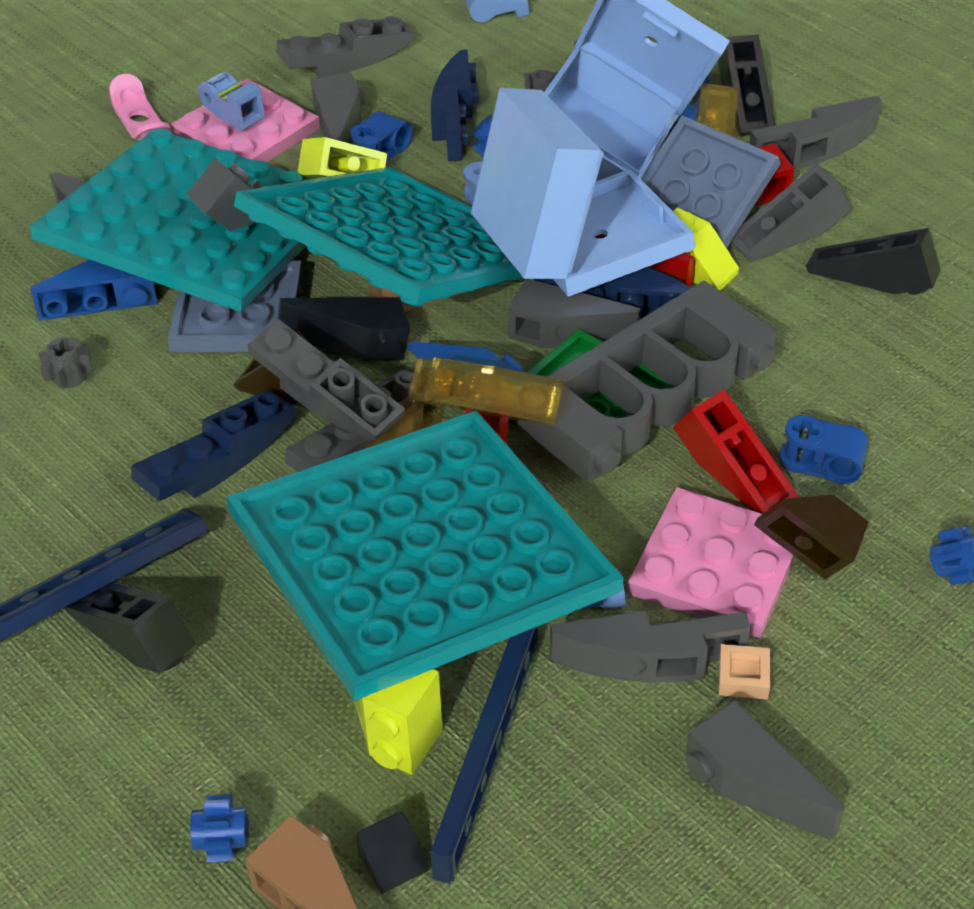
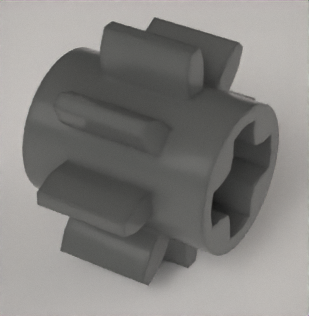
(65, 362)

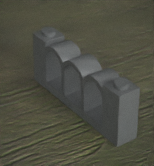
(703, 316)

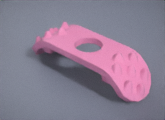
(130, 100)

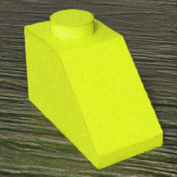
(332, 157)
(710, 255)

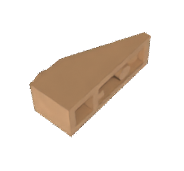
(298, 869)

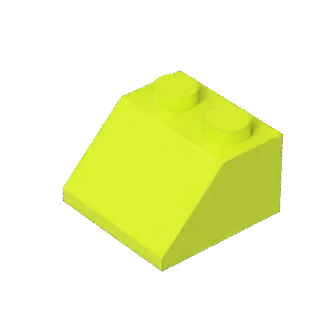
(402, 721)

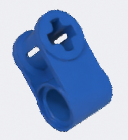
(383, 134)
(828, 450)

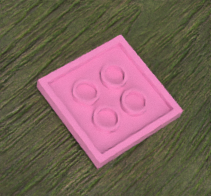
(262, 141)
(711, 562)

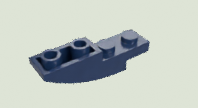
(452, 103)
(641, 289)
(224, 447)

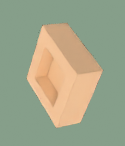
(744, 671)

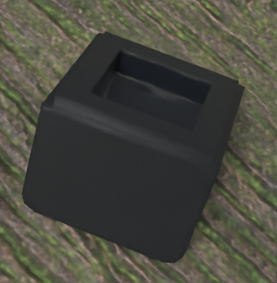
(391, 852)

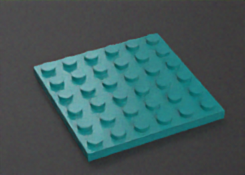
(145, 225)
(385, 230)
(420, 551)

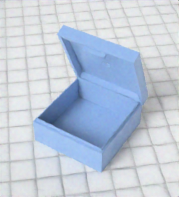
(630, 88)
(546, 207)

